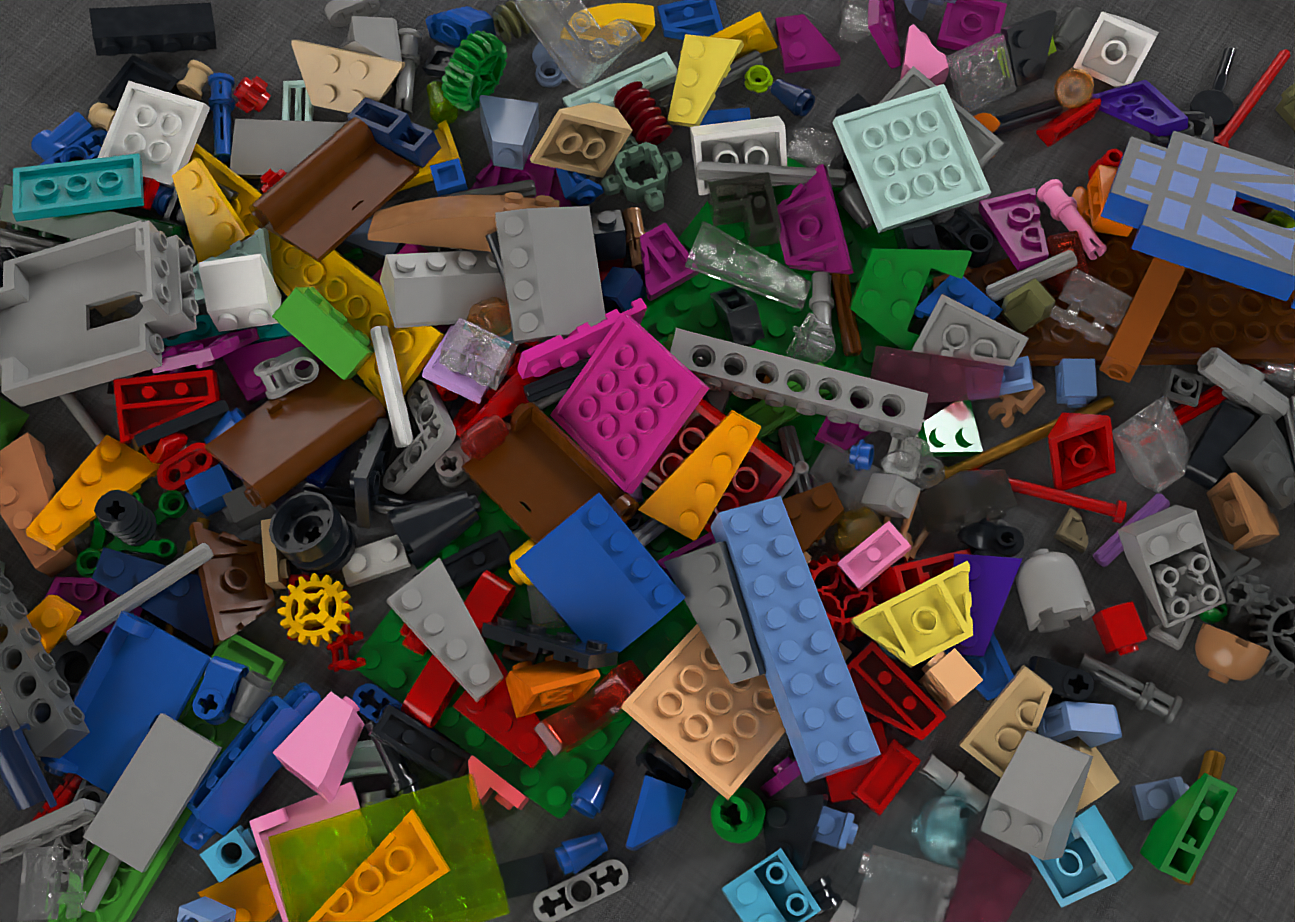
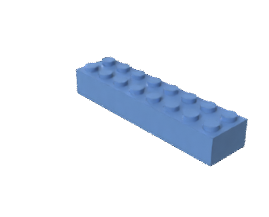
(796, 641)

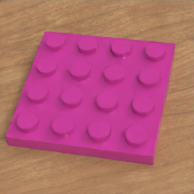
(628, 402)

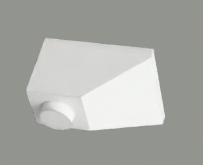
(1115, 49)

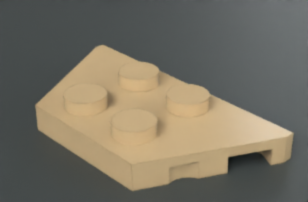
(343, 77)

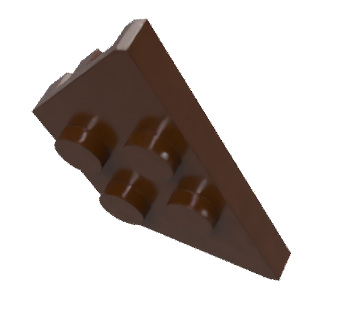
(232, 582)

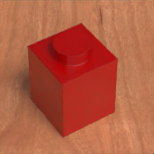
(1120, 629)

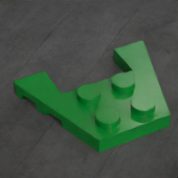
(893, 285)

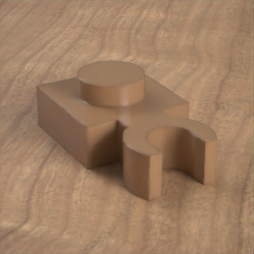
(1015, 402)

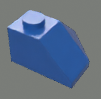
(456, 24)

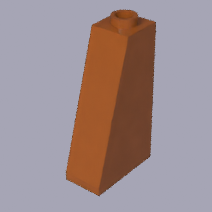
(1142, 319)

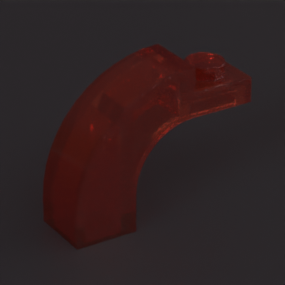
(592, 711)

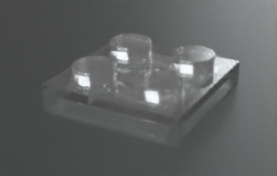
(981, 73)

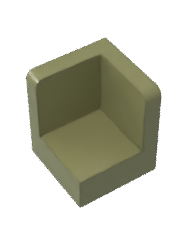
(1027, 306)

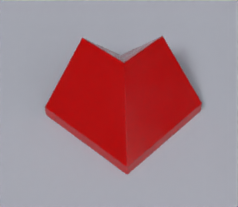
(1081, 449)

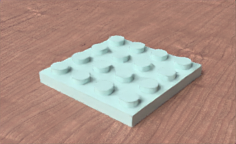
(911, 157)

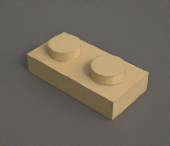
(275, 564)

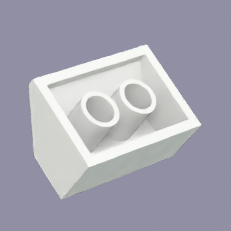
(739, 142)

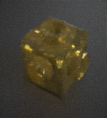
(855, 528)

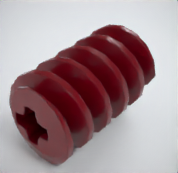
(642, 114)

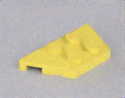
(922, 618)

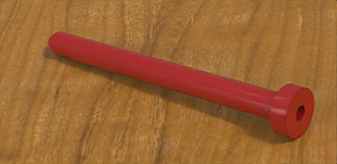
(1252, 98)
(1116, 511)

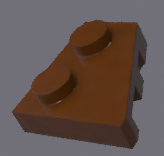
(813, 513)

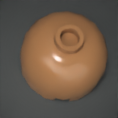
(1228, 655)

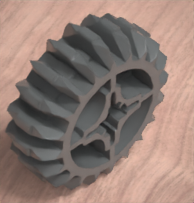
(1264, 637)

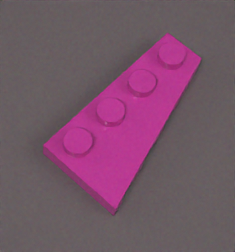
(578, 346)

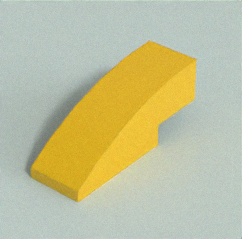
(639, 15)

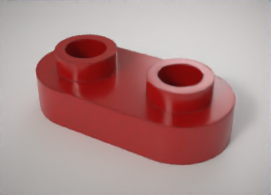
(188, 463)

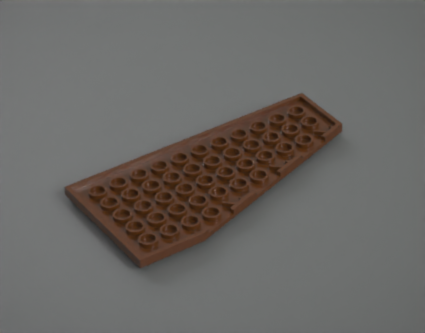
(1199, 316)

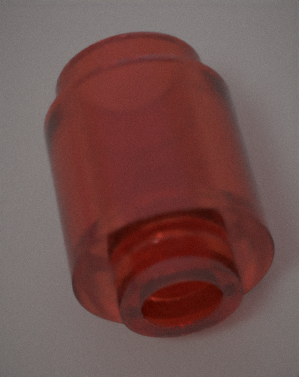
(484, 437)

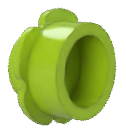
(758, 72)

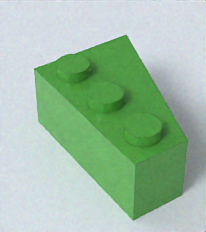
(324, 331)

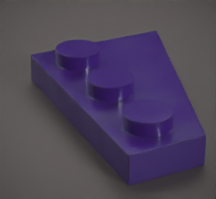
(1143, 108)
(989, 586)

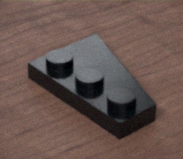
(371, 465)

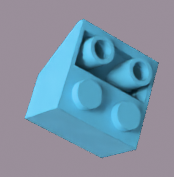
(771, 893)

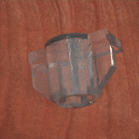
(855, 21)
(812, 341)

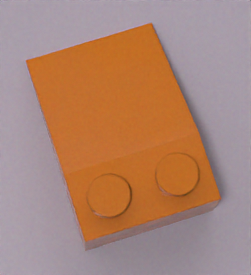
(547, 684)

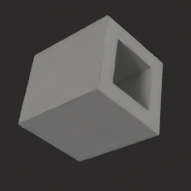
(890, 495)

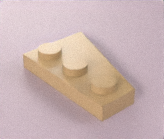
(1007, 720)

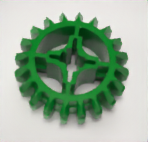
(474, 70)

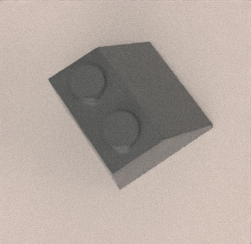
(1265, 462)

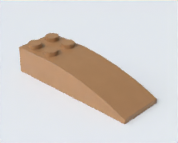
(449, 220)

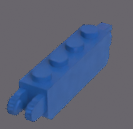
(245, 766)

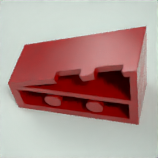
(161, 398)
(892, 695)

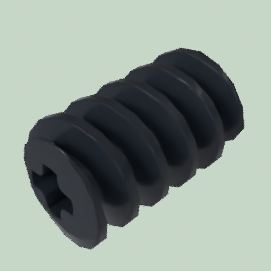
(126, 517)

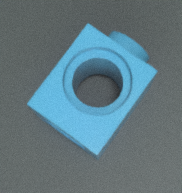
(220, 863)

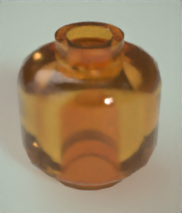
(1071, 98)
(491, 315)

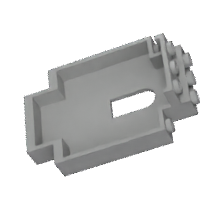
(47, 312)

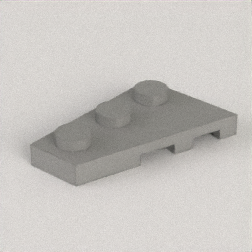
(968, 335)

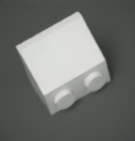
(239, 292)

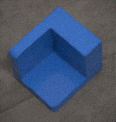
(448, 177)

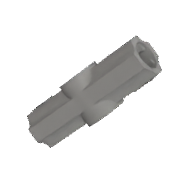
(1242, 384)

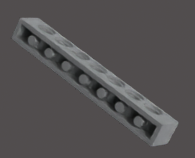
(907, 403)

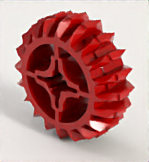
(846, 592)

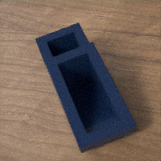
(397, 132)

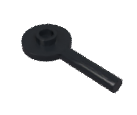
(1214, 101)

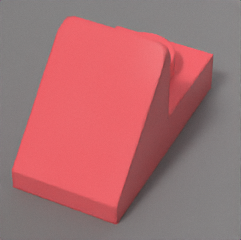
(488, 781)

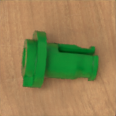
(752, 814)

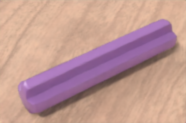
(1113, 545)

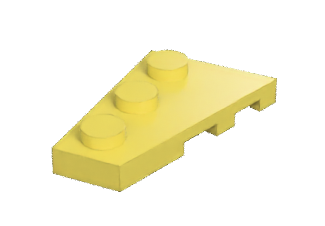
(699, 74)

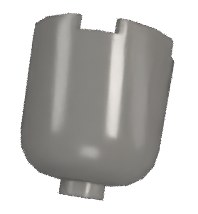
(1052, 591)

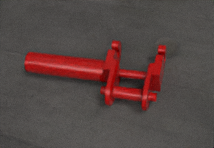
(344, 642)

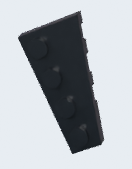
(563, 644)

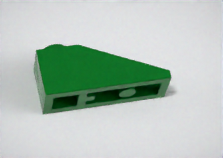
(1188, 827)

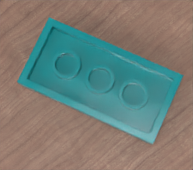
(77, 187)

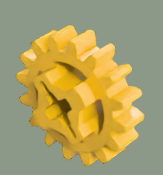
(305, 619)

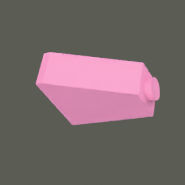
(323, 745)

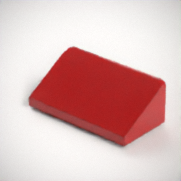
(1068, 122)

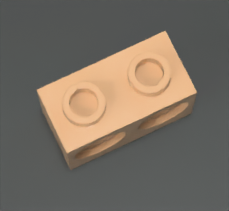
(949, 678)

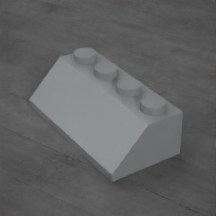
(438, 286)

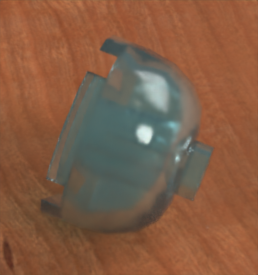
(942, 830)

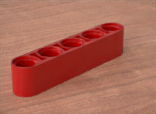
(435, 683)

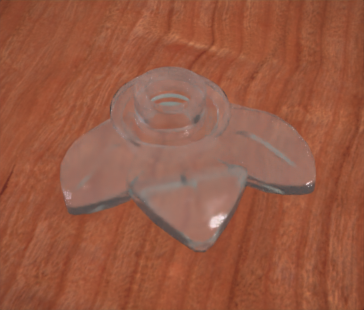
(814, 147)
(912, 461)

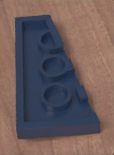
(178, 605)

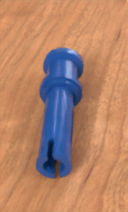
(222, 105)

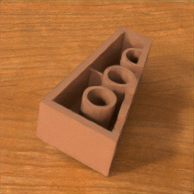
(24, 493)

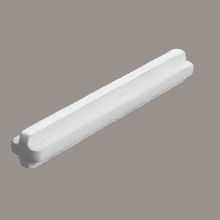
(392, 386)

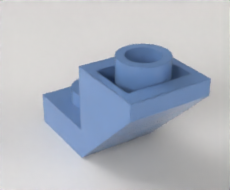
(1088, 721)

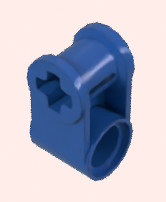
(220, 688)

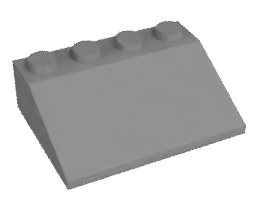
(549, 271)

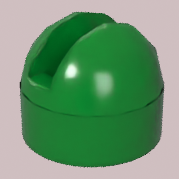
(1213, 615)

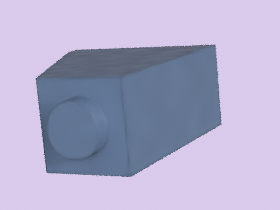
(508, 129)

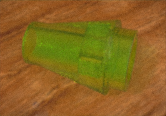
(439, 106)

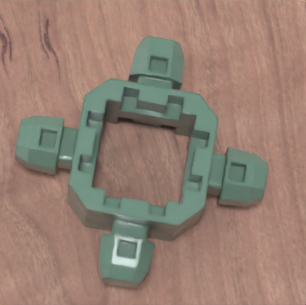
(651, 190)

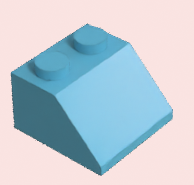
(1088, 862)

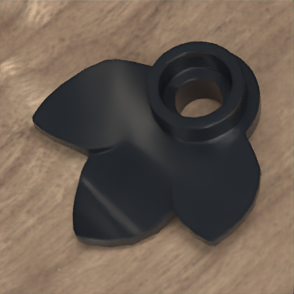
(987, 536)

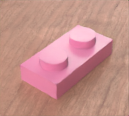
(874, 555)

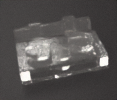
(1094, 298)
(42, 883)

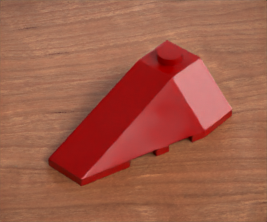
(499, 401)

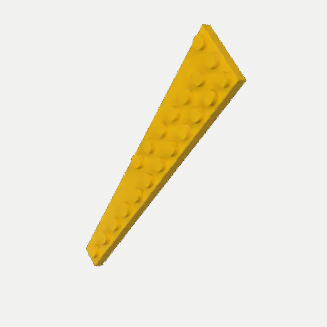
(339, 283)

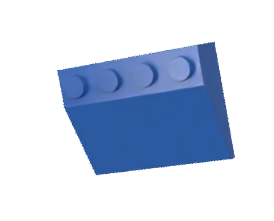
(600, 577)

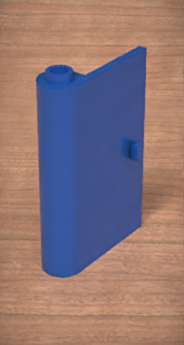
(122, 695)

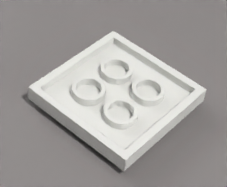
(158, 128)

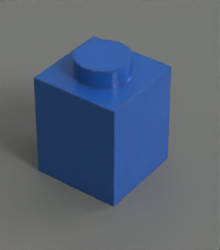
(207, 489)

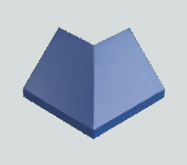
(655, 812)

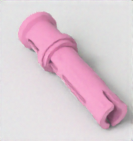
(1065, 210)

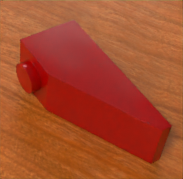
(909, 575)

